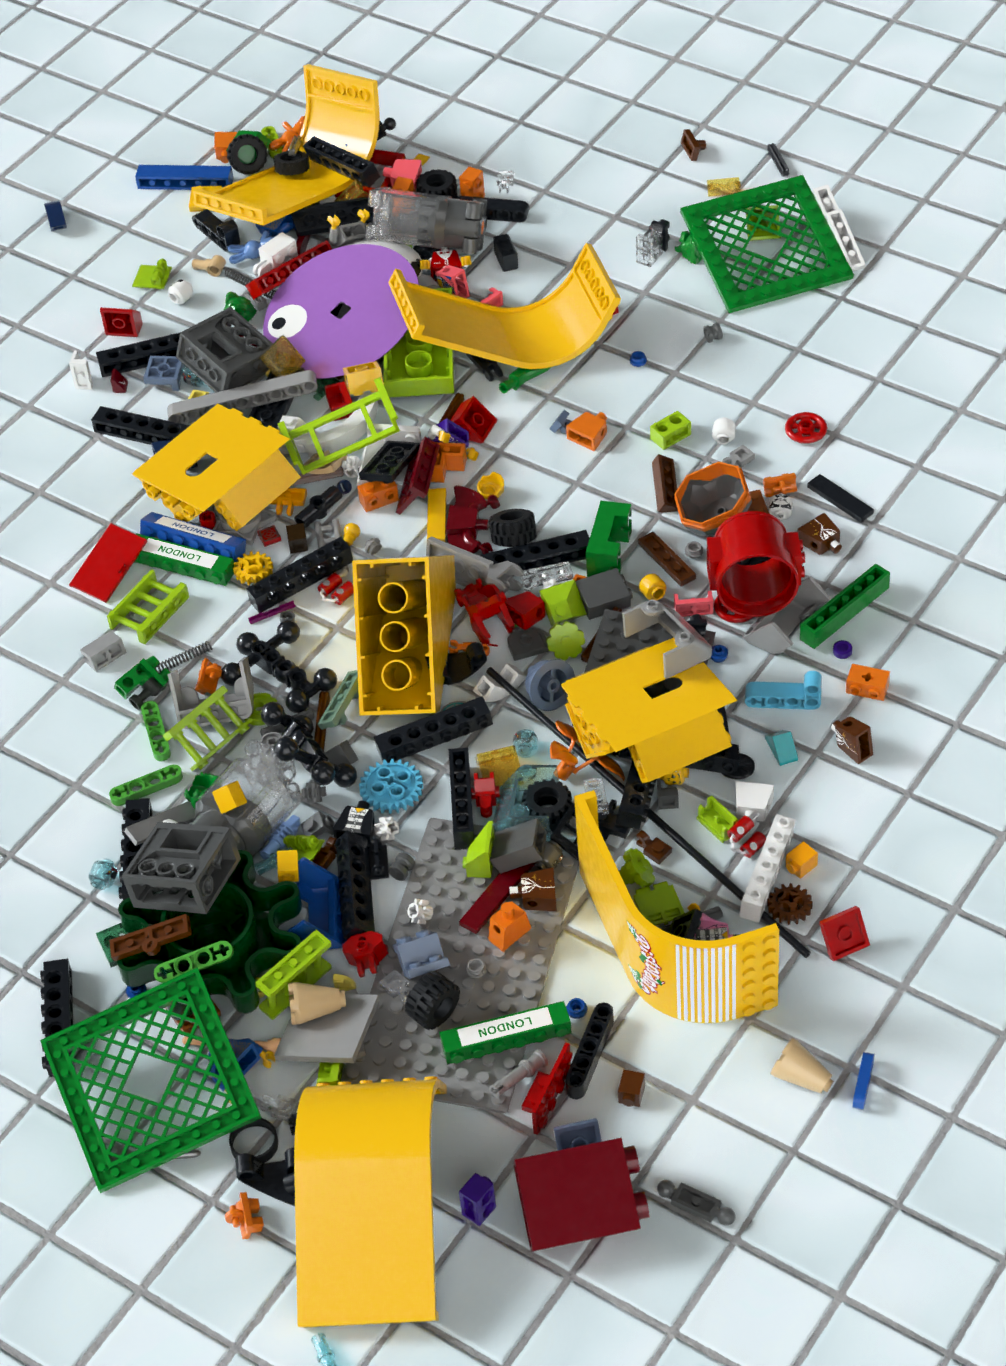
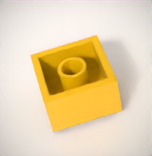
(361, 378)

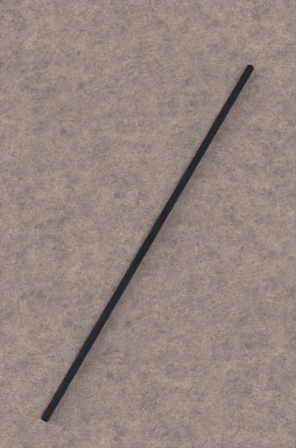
(651, 815)

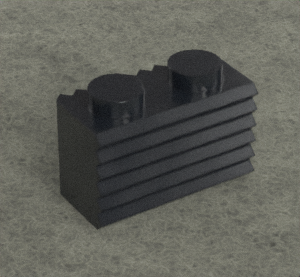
(505, 252)

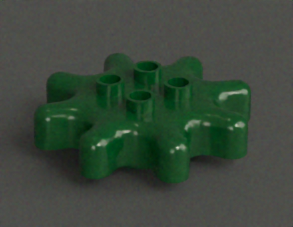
(240, 915)

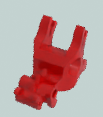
(482, 604)

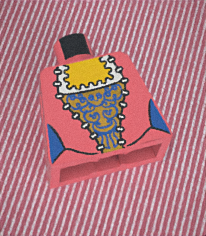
(455, 278)

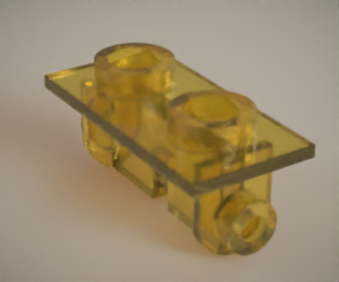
(723, 186)

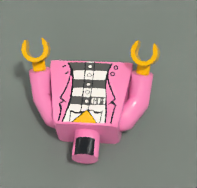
(710, 928)

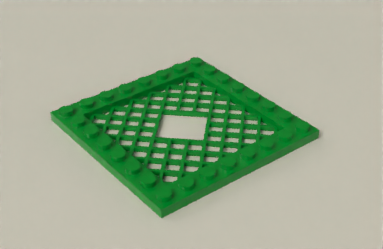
(738, 299)
(166, 1148)

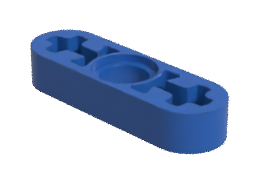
(863, 1080)

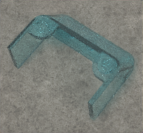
(508, 811)

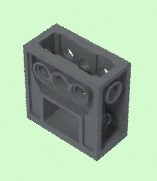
(220, 355)
(184, 862)

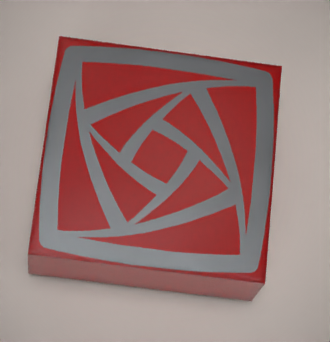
(269, 536)

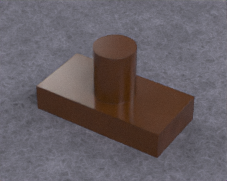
(692, 145)

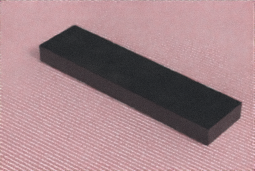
(840, 498)

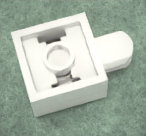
(275, 253)

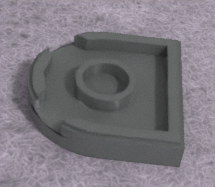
(526, 643)

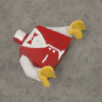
(444, 258)

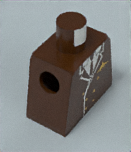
(820, 535)
(854, 738)
(536, 890)

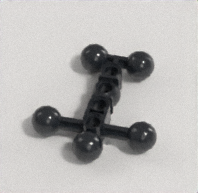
(285, 671)
(300, 745)

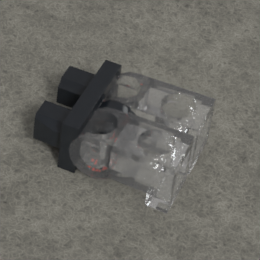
(652, 243)

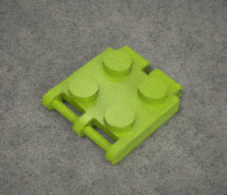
(658, 904)

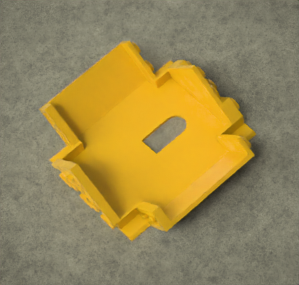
(239, 483)
(661, 732)

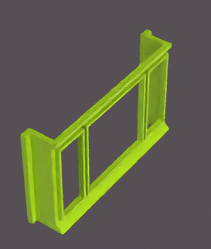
(309, 427)

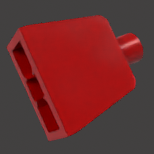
(525, 609)

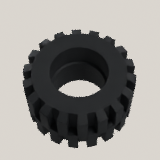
(260, 148)
(437, 182)
(512, 527)
(548, 794)
(432, 1000)

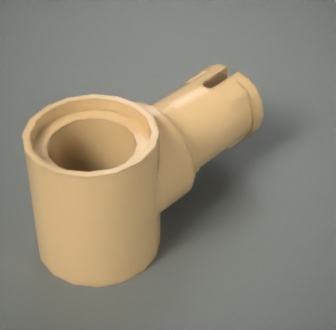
(212, 266)

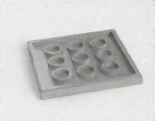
(330, 1037)

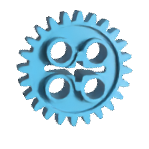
(391, 786)

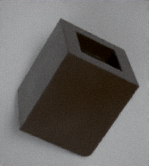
(296, 538)

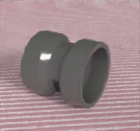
(402, 865)

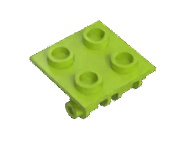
(152, 276)
(305, 845)

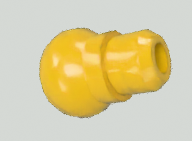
(351, 532)

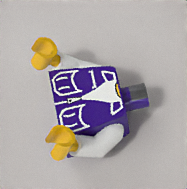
(452, 433)

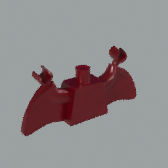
(464, 519)

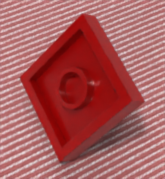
(844, 933)

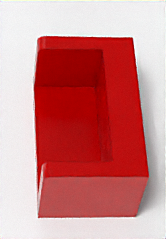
(338, 397)

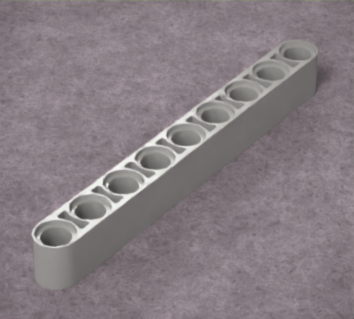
(245, 396)

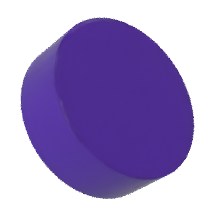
(842, 649)

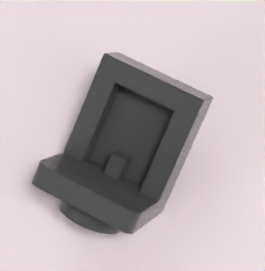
(317, 825)

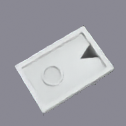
(406, 434)

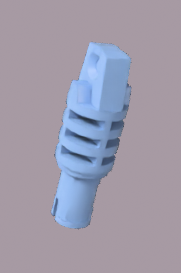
(276, 842)

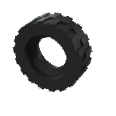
(291, 164)

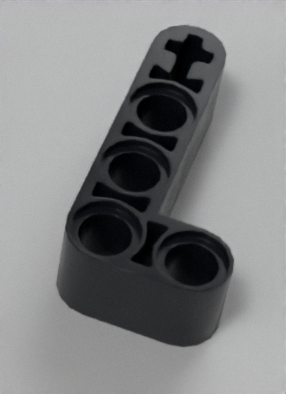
(220, 233)

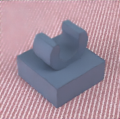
(561, 422)

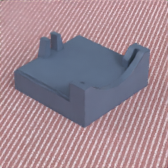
(164, 371)

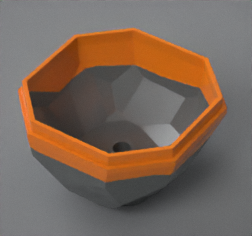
(712, 497)

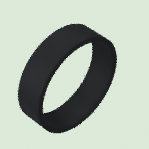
(262, 1123)

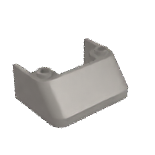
(773, 630)
(691, 645)
(241, 702)

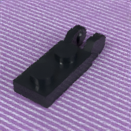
(486, 366)

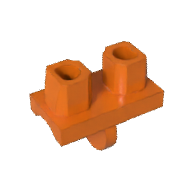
(780, 484)
(208, 677)
(241, 1215)

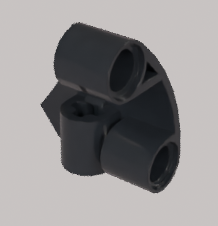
(463, 664)
(272, 1179)

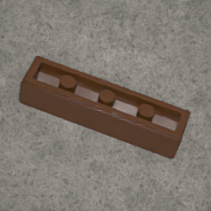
(664, 483)

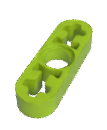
(273, 136)

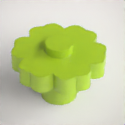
(565, 640)
(636, 869)

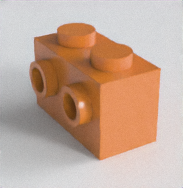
(472, 183)
(377, 494)

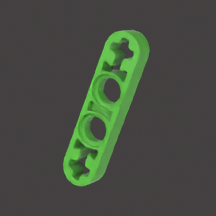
(153, 731)
(147, 787)
(192, 958)

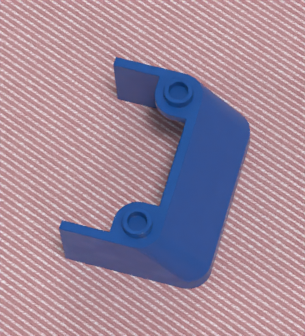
(321, 892)

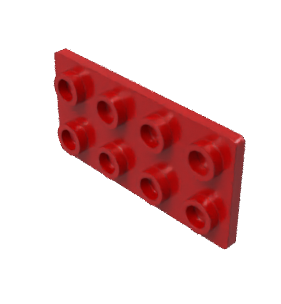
(545, 1089)

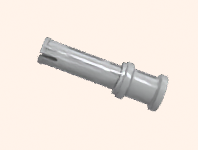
(525, 1068)

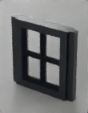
(566, 844)

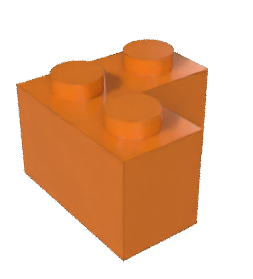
(450, 457)

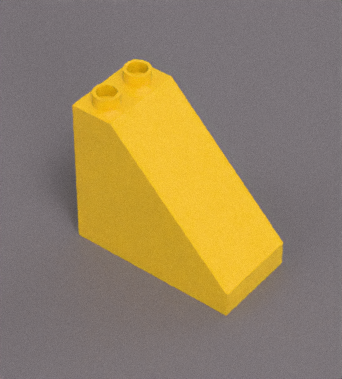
(399, 619)

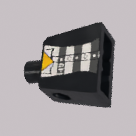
(356, 820)

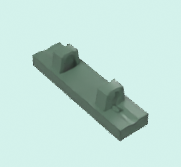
(347, 691)

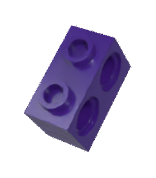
(477, 1198)

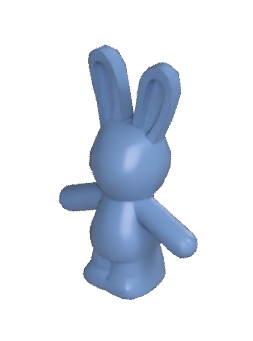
(249, 250)

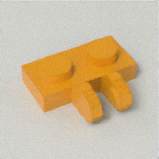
(290, 497)

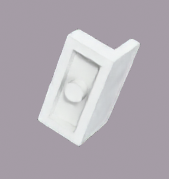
(80, 372)

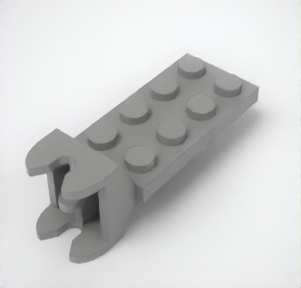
(471, 567)

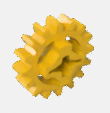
(253, 567)

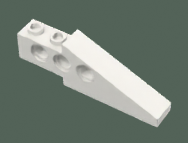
(839, 227)

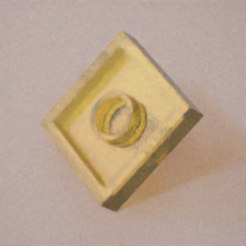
(282, 357)

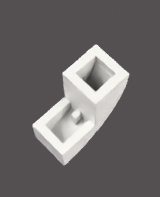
(494, 691)

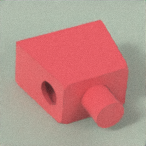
(404, 168)

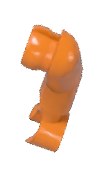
(463, 647)

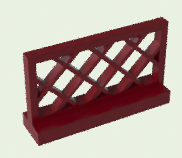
(418, 474)

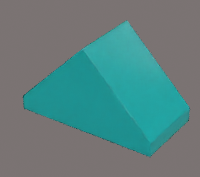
(782, 746)

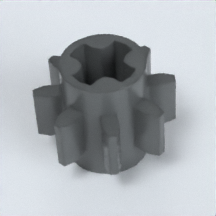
(313, 792)

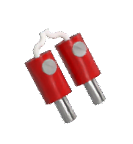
(332, 583)
(740, 829)

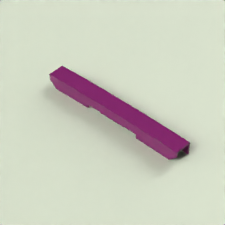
(289, 605)

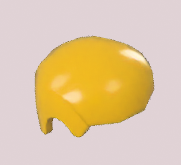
(491, 485)

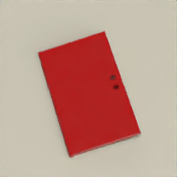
(112, 554)

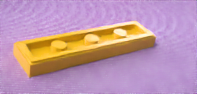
(436, 514)

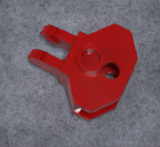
(485, 794)
(365, 953)

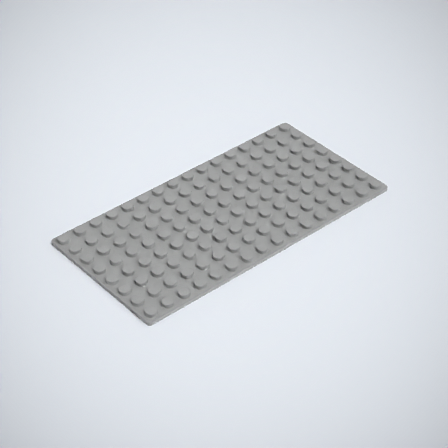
(513, 980)

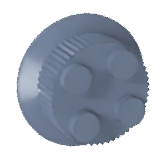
(545, 682)

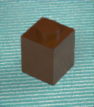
(631, 1088)

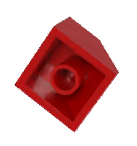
(121, 322)
(475, 419)

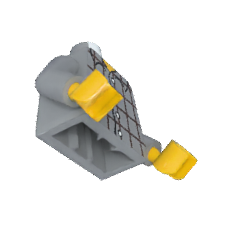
(347, 233)

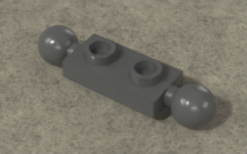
(696, 1202)

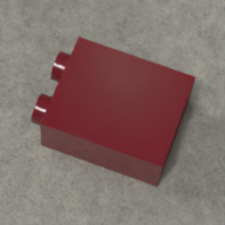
(579, 1194)

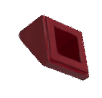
(118, 382)

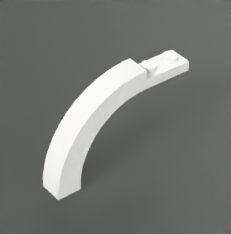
(339, 436)

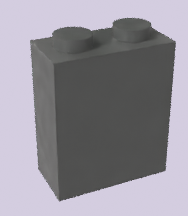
(604, 592)
(518, 846)

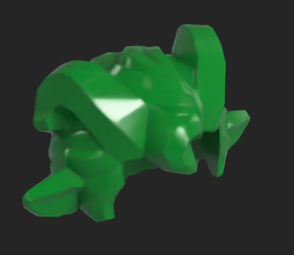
(688, 248)
(240, 305)
(199, 787)

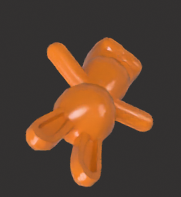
(288, 135)

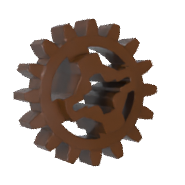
(789, 904)

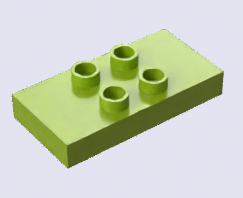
(418, 367)

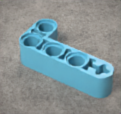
(786, 695)

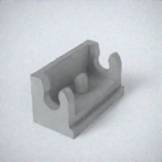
(103, 650)

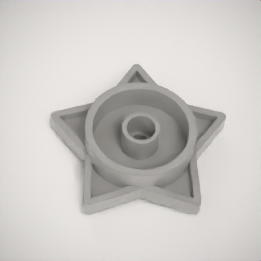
(249, 530)

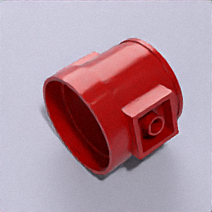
(760, 587)

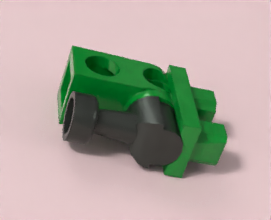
(142, 675)

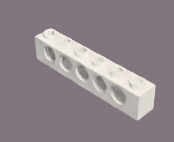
(767, 868)

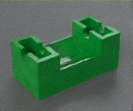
(610, 525)

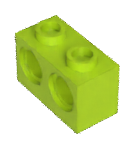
(670, 430)

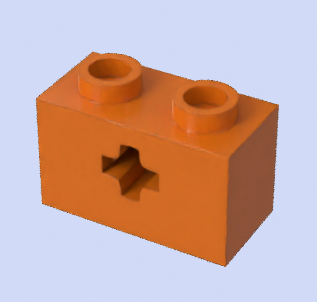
(867, 682)

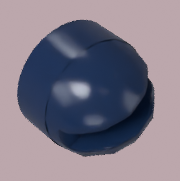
(346, 486)

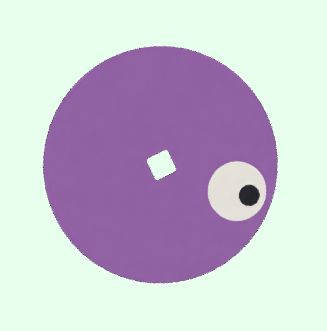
(347, 275)

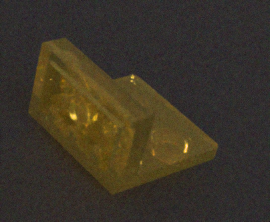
(500, 761)

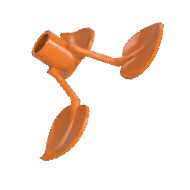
(567, 765)

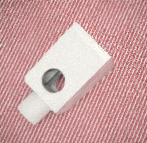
(752, 798)

